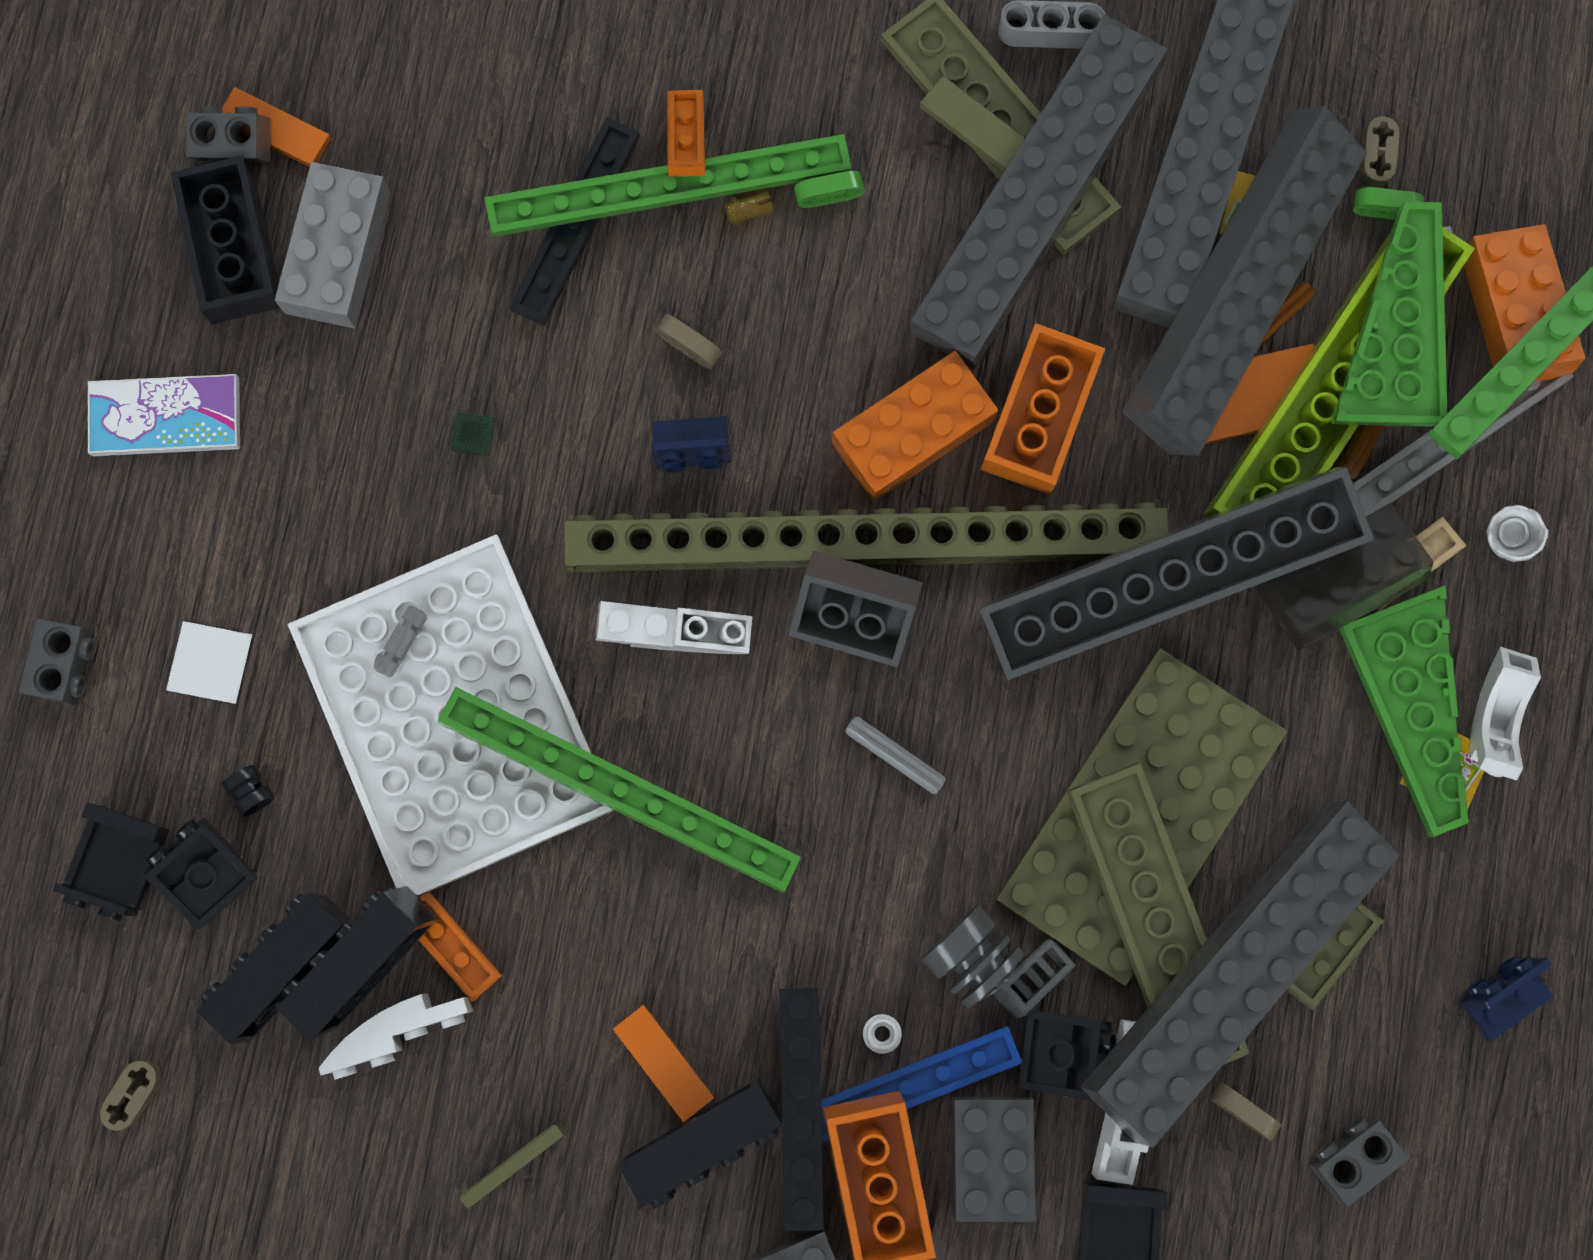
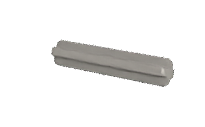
(895, 755)

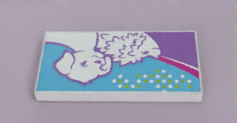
(163, 415)

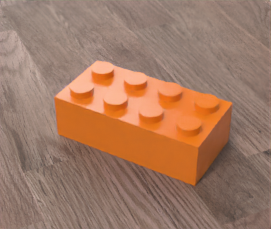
(1513, 287)
(1043, 409)
(914, 426)
(879, 1179)

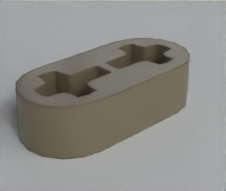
(1387, 152)
(688, 341)
(123, 1090)
(1245, 1111)

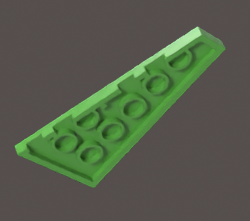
(1401, 347)
(1412, 689)

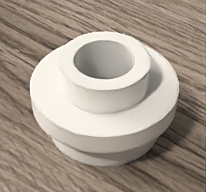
(894, 1033)

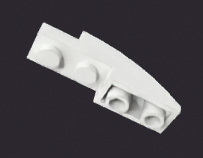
(673, 629)
(380, 1035)
(1116, 1151)

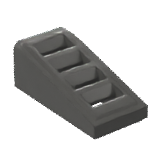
(1011, 1001)

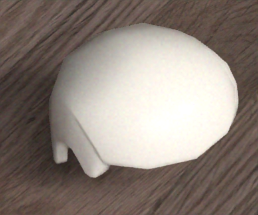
(1516, 533)

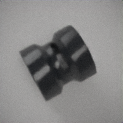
(247, 790)

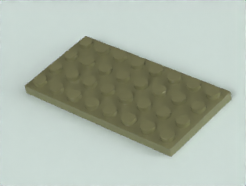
(1200, 763)

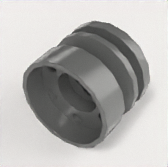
(973, 957)

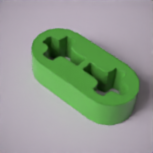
(829, 189)
(1382, 202)

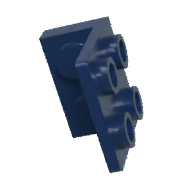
(691, 443)
(1507, 996)

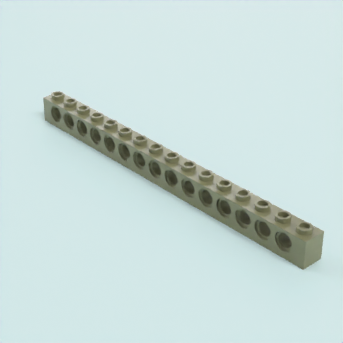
(885, 551)

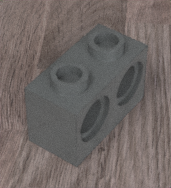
(228, 135)
(45, 661)
(1362, 1170)

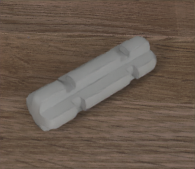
(400, 641)

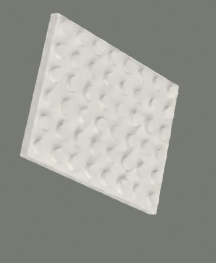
(428, 792)

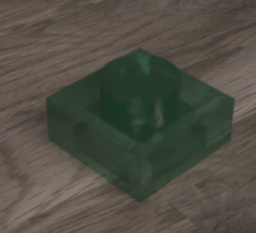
(473, 434)

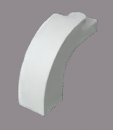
(1501, 711)

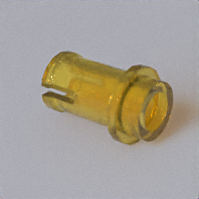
(748, 208)

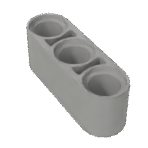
(1034, 31)

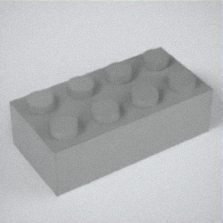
(333, 245)

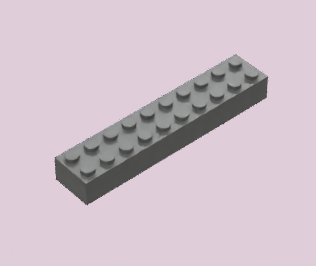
(1201, 157)
(1039, 191)
(1245, 282)
(1177, 572)
(1239, 973)

